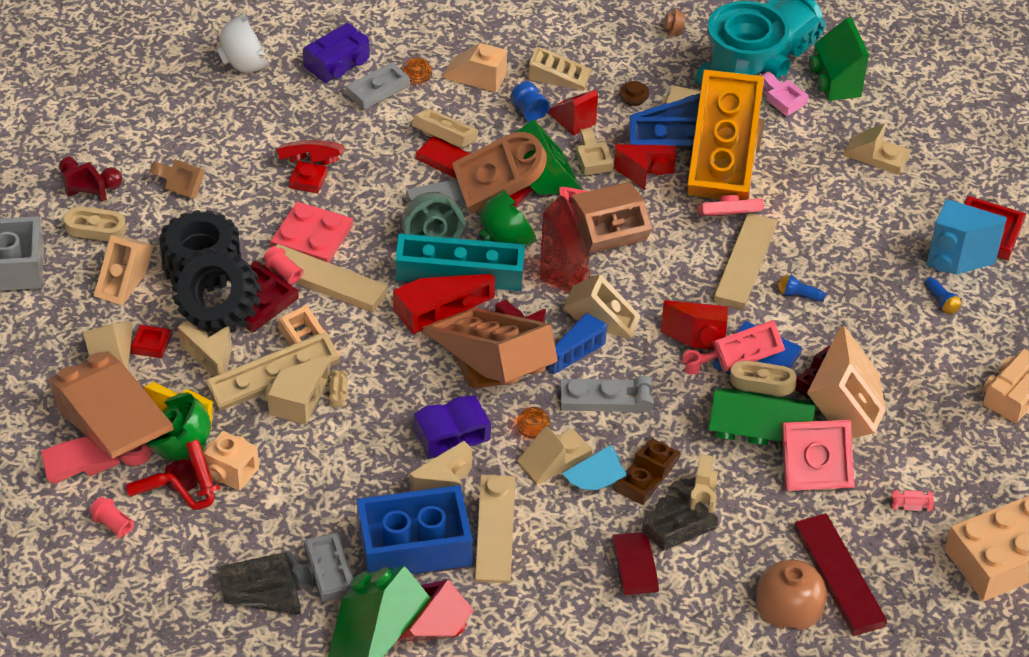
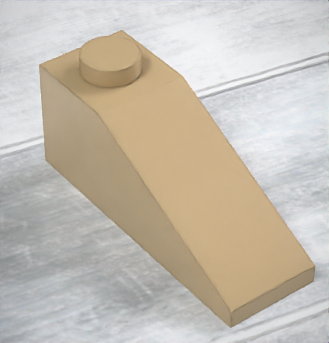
(495, 529)

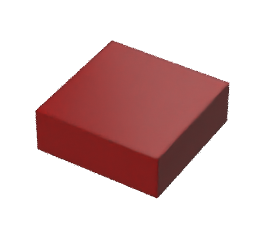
(150, 341)

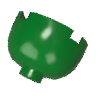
(504, 222)
(189, 423)

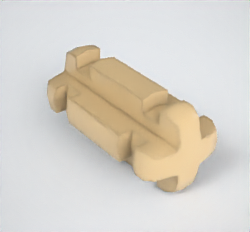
(338, 388)

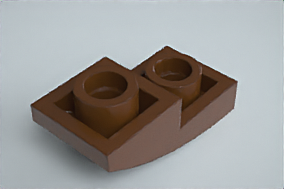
(648, 471)

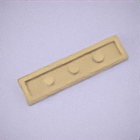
(745, 261)
(336, 281)
(253, 377)

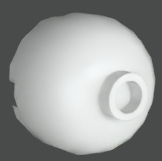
(241, 46)

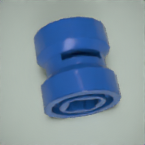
(526, 98)

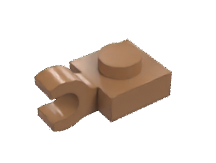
(180, 177)

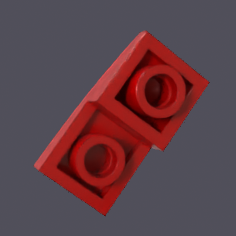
(319, 150)

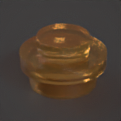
(418, 70)
(532, 421)

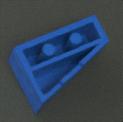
(666, 124)

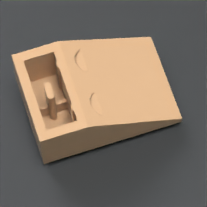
(849, 386)

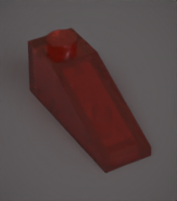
(562, 248)

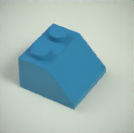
(965, 238)

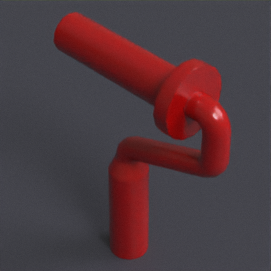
(161, 479)

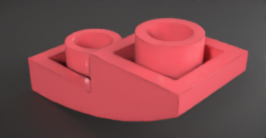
(75, 457)

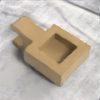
(593, 156)
(704, 484)

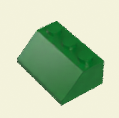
(755, 415)

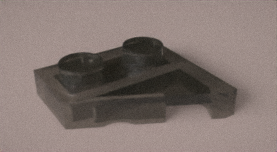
(674, 521)

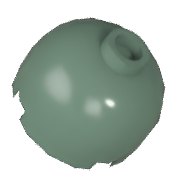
(433, 216)

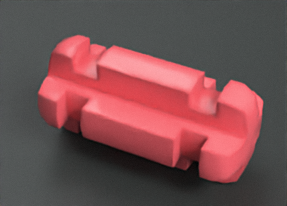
(912, 500)

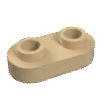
(94, 223)
(763, 378)

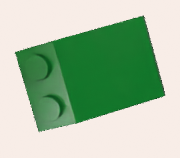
(376, 612)

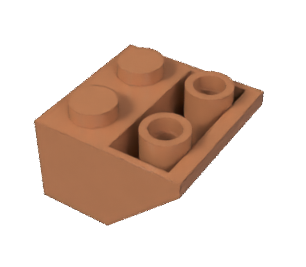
(611, 217)

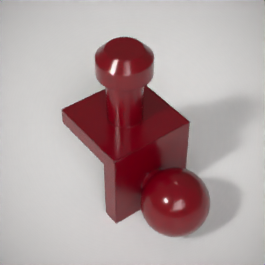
(87, 179)

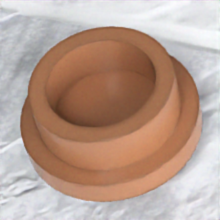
(674, 22)

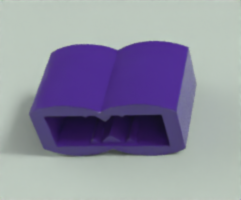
(447, 425)

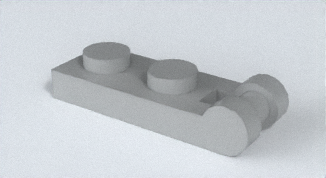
(607, 395)

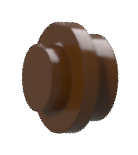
(634, 93)

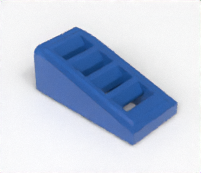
(579, 341)

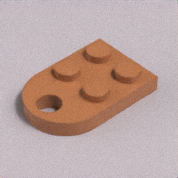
(498, 168)

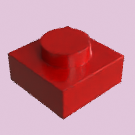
(308, 177)

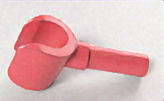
(695, 360)

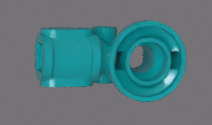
(760, 36)

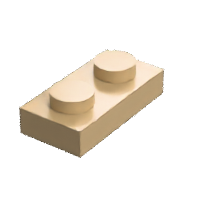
(444, 127)

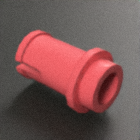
(285, 267)
(106, 513)

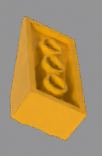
(725, 135)

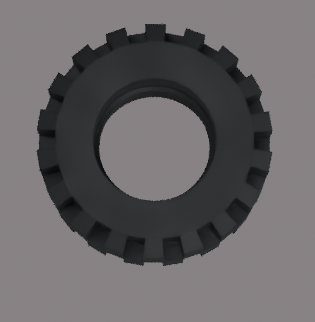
(193, 234)
(197, 275)

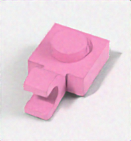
(784, 95)

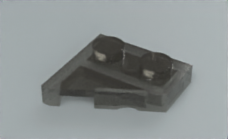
(260, 584)

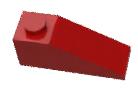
(440, 297)

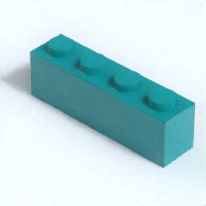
(443, 257)

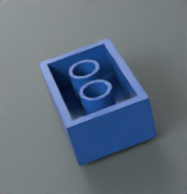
(415, 530)

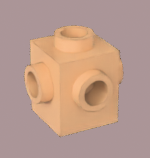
(231, 460)

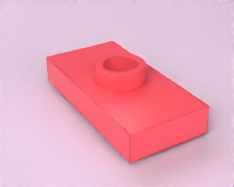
(730, 205)
(749, 345)

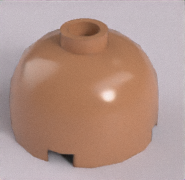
(791, 595)

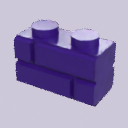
(336, 53)

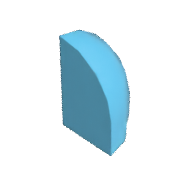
(597, 471)

